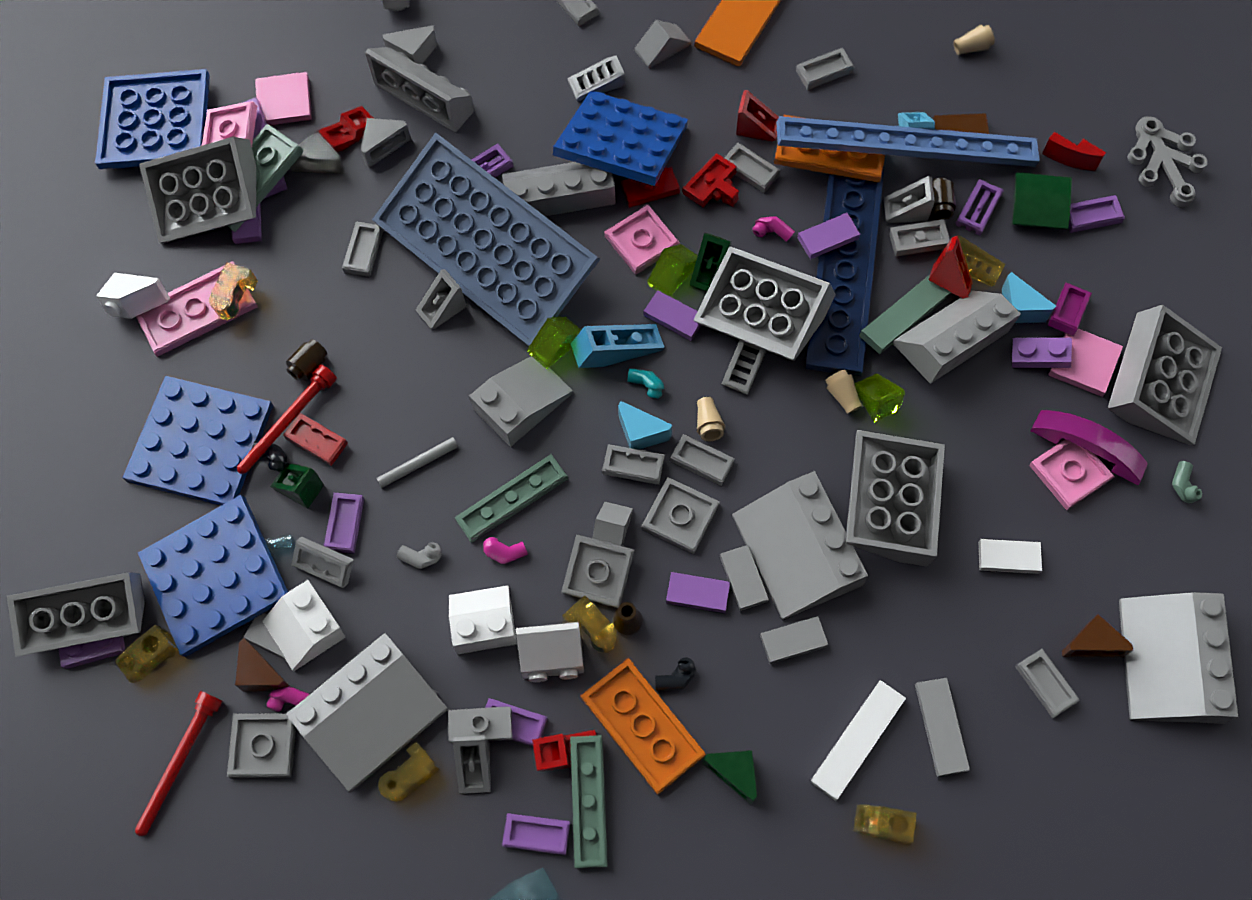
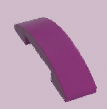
(1094, 438)

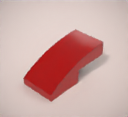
(348, 130)
(1080, 156)
(555, 751)

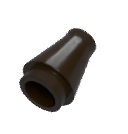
(630, 624)

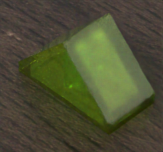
(672, 269)
(553, 340)
(879, 396)

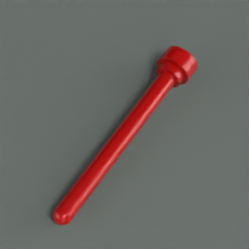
(321, 379)
(205, 706)

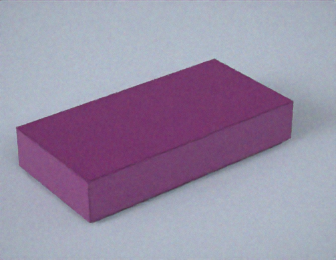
(1069, 309)

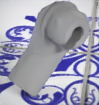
(422, 558)

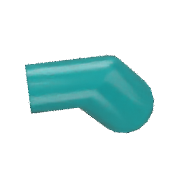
(649, 379)

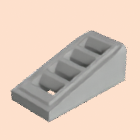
(594, 72)
(735, 361)

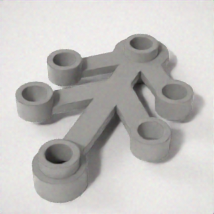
(1166, 157)

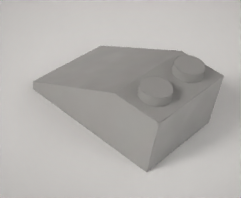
(519, 398)

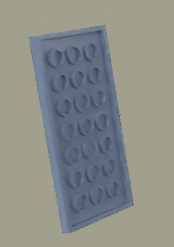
(485, 238)

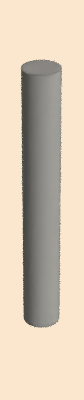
(417, 462)

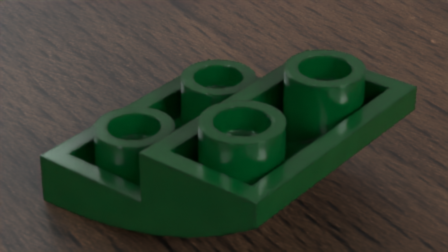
(1041, 201)

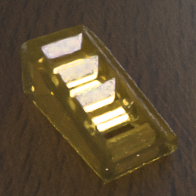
(977, 254)

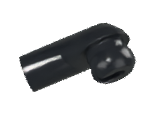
(276, 456)
(679, 678)

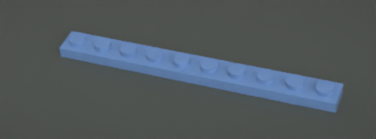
(907, 141)

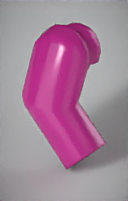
(772, 224)
(503, 553)
(285, 695)

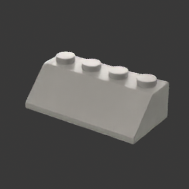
(420, 87)
(562, 187)
(957, 333)
(76, 613)

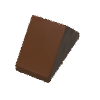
(1098, 640)
(254, 672)

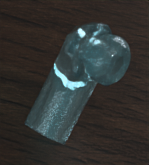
(280, 543)

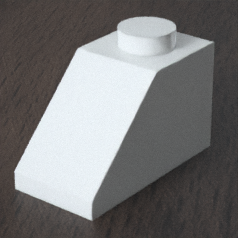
(131, 295)

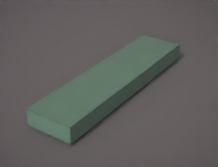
(903, 314)
(511, 498)
(588, 801)

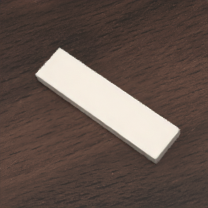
(857, 740)

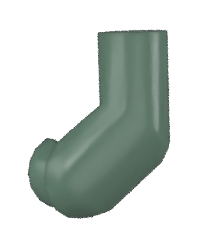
(1182, 484)

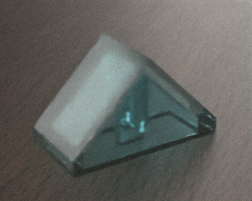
(529, 887)

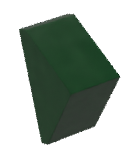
(708, 260)
(298, 484)
(735, 770)

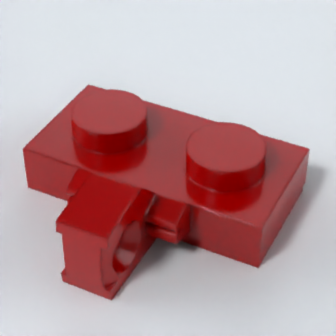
(713, 182)

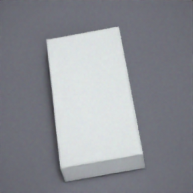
(1010, 556)

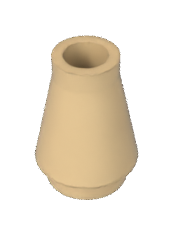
(976, 40)
(844, 390)
(709, 422)

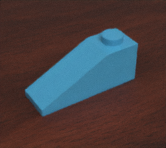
(615, 343)

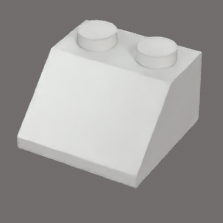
(481, 620)
(302, 625)
(550, 651)

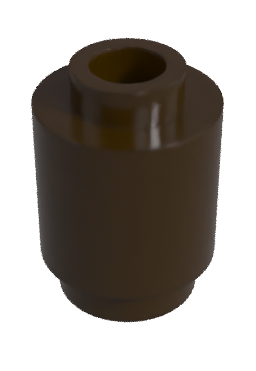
(944, 199)
(306, 360)

